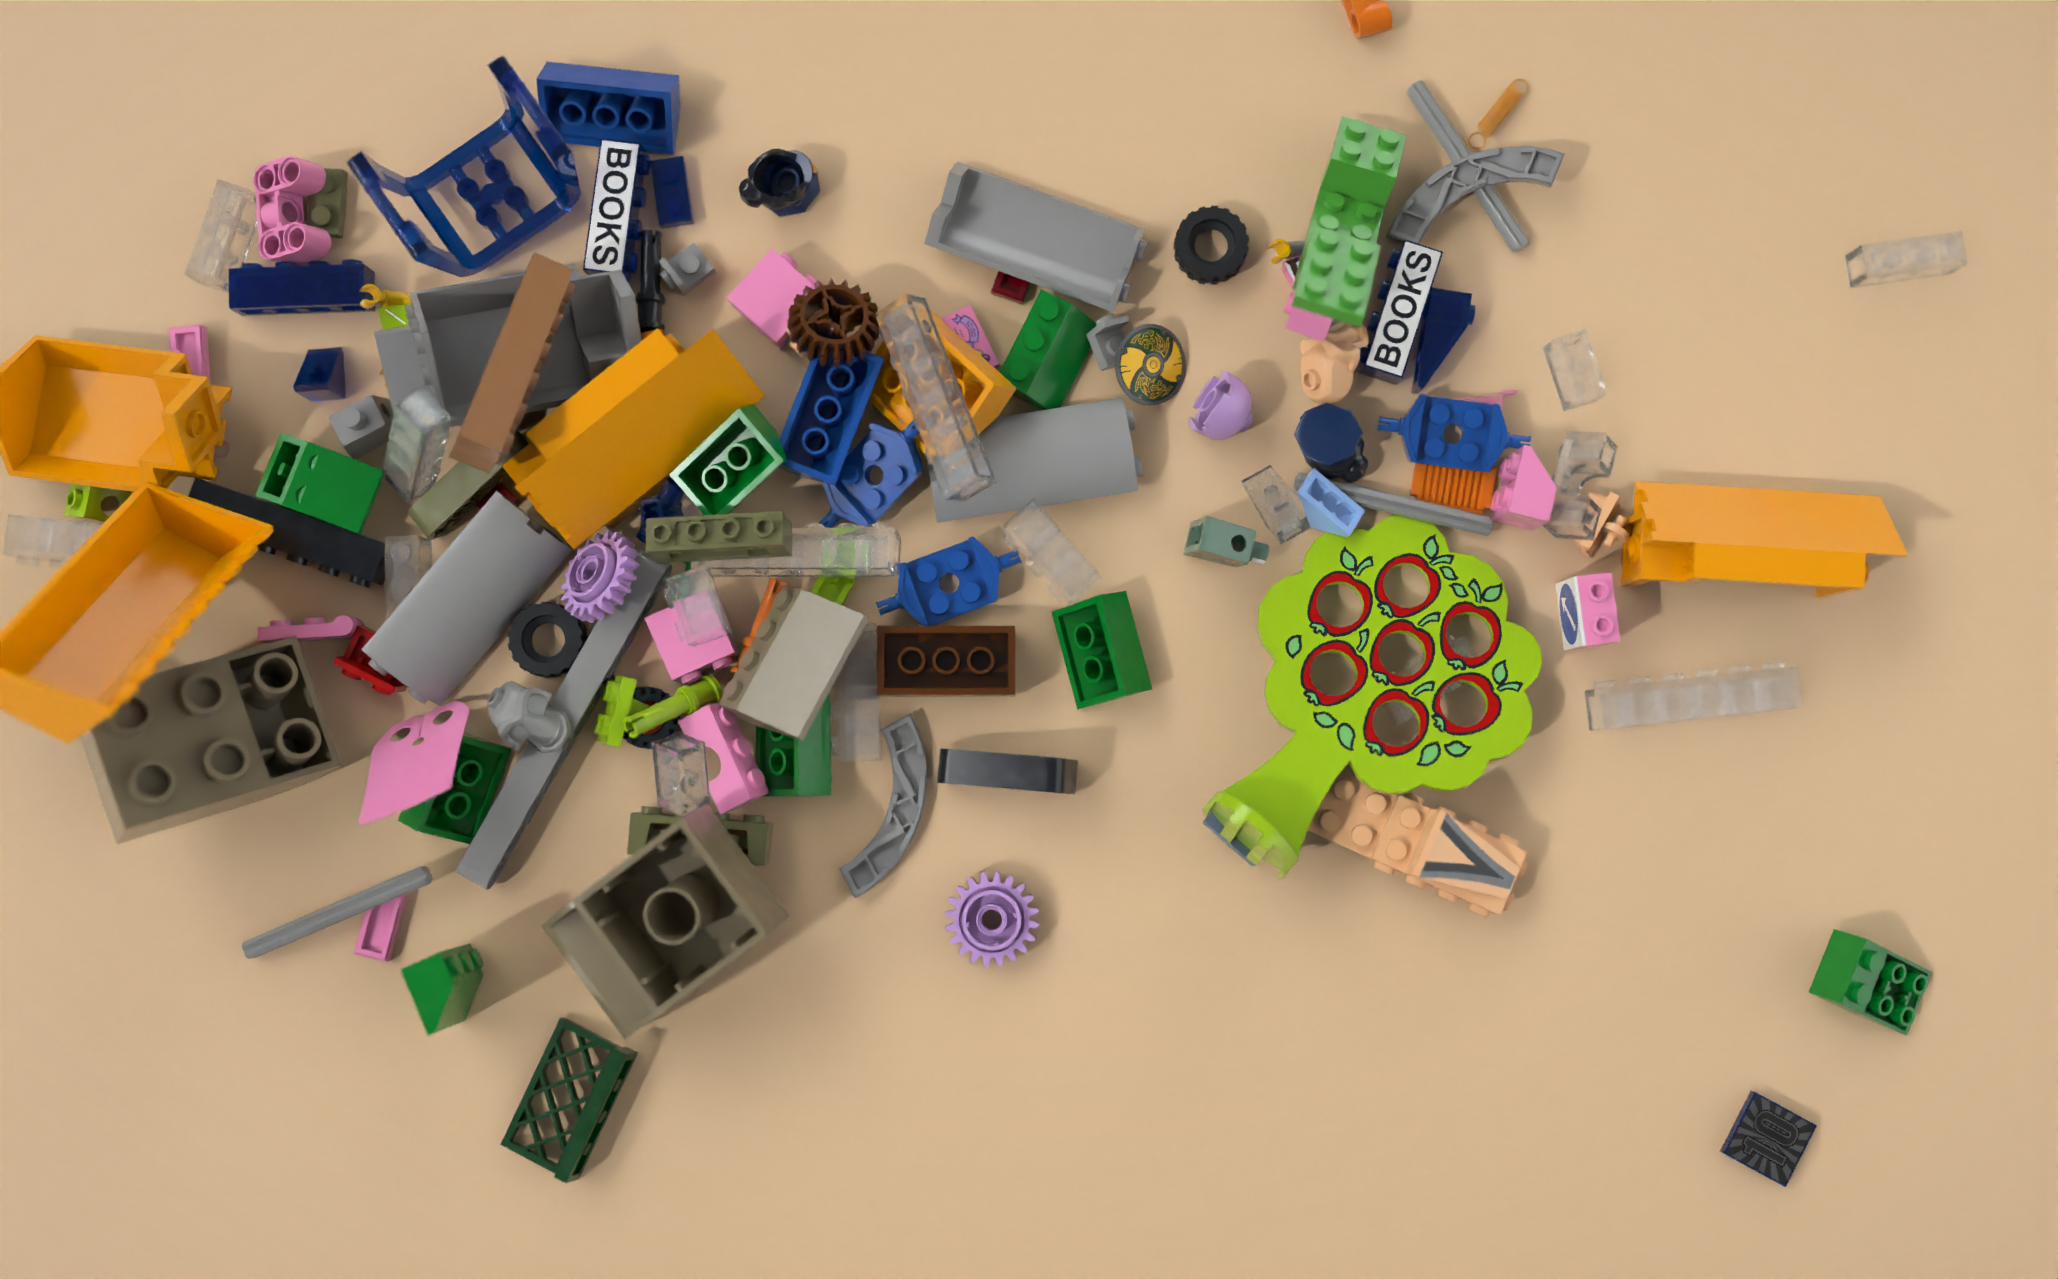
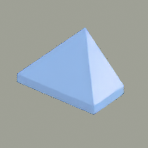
(1328, 506)

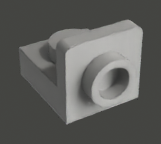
(686, 269)
(1106, 339)

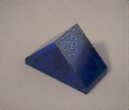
(322, 375)

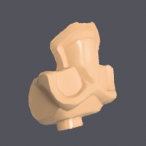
(1330, 365)

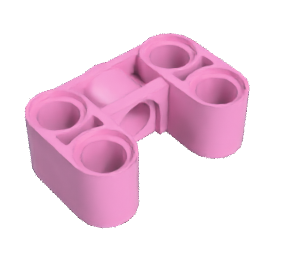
(280, 211)

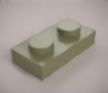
(327, 206)

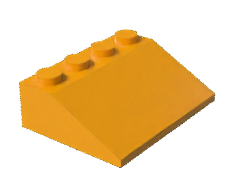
(981, 384)

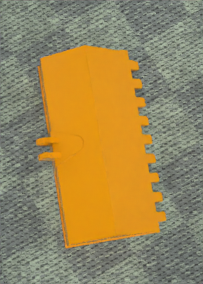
(119, 608)

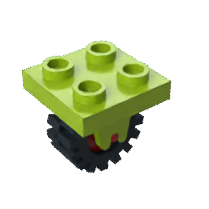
(625, 701)

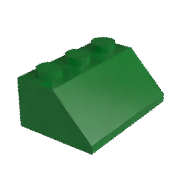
(1048, 352)
(730, 462)
(1101, 649)
(796, 765)
(463, 807)
(444, 986)

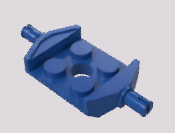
(1481, 428)
(855, 494)
(920, 582)

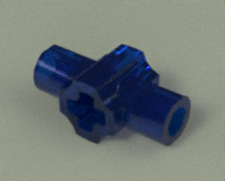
(663, 505)

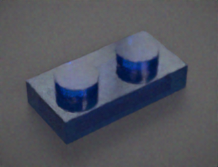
(672, 192)

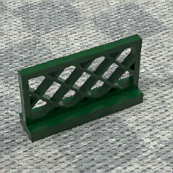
(589, 1119)

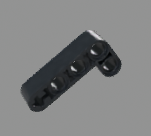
(1007, 771)

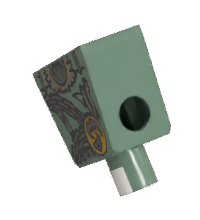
(1212, 539)

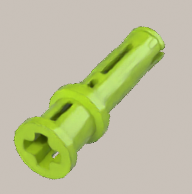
(685, 701)

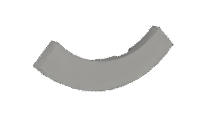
(1469, 174)
(903, 812)

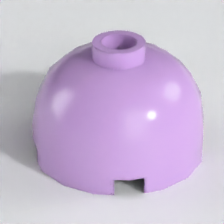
(1223, 407)

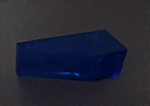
(1442, 324)

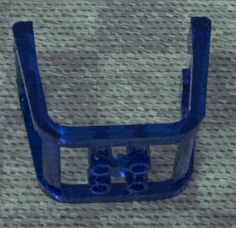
(460, 260)

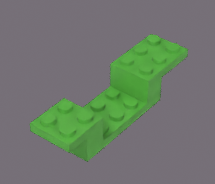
(1345, 222)

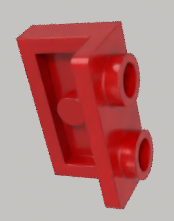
(356, 664)

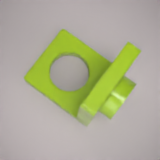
(86, 501)

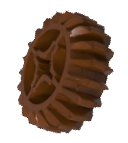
(823, 337)

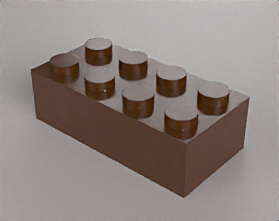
(946, 661)

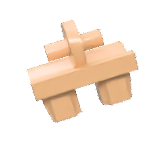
(1613, 531)

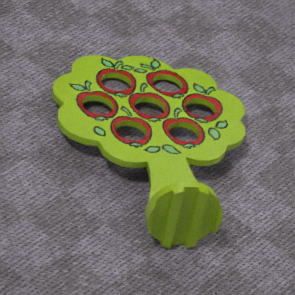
(1279, 799)

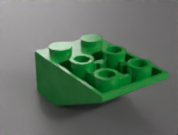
(320, 483)
(1870, 981)

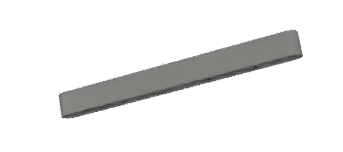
(576, 698)

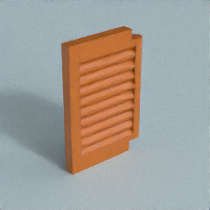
(1454, 487)

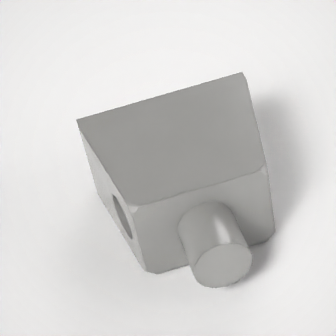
(363, 425)

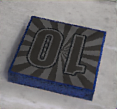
(1768, 1138)

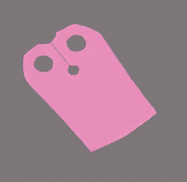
(411, 774)

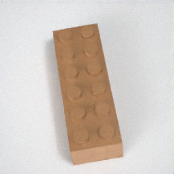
(514, 364)

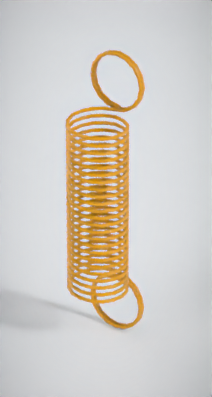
(1499, 111)

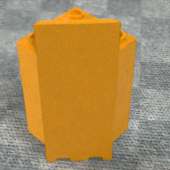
(107, 415)
(628, 432)
(1755, 536)

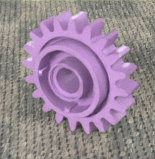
(599, 576)
(991, 941)

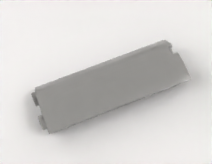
(1035, 237)
(1051, 458)
(466, 600)

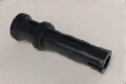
(649, 298)

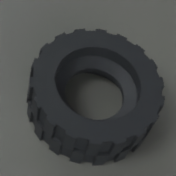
(1211, 219)
(521, 639)

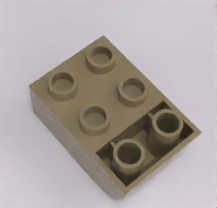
(210, 740)
(665, 920)

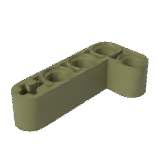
(458, 493)

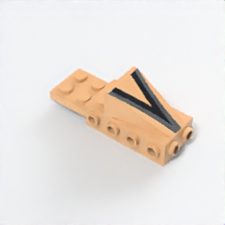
(1422, 844)

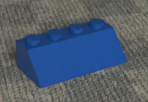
(611, 105)
(827, 417)

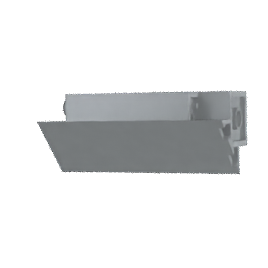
(459, 324)

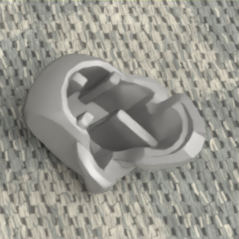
(524, 715)

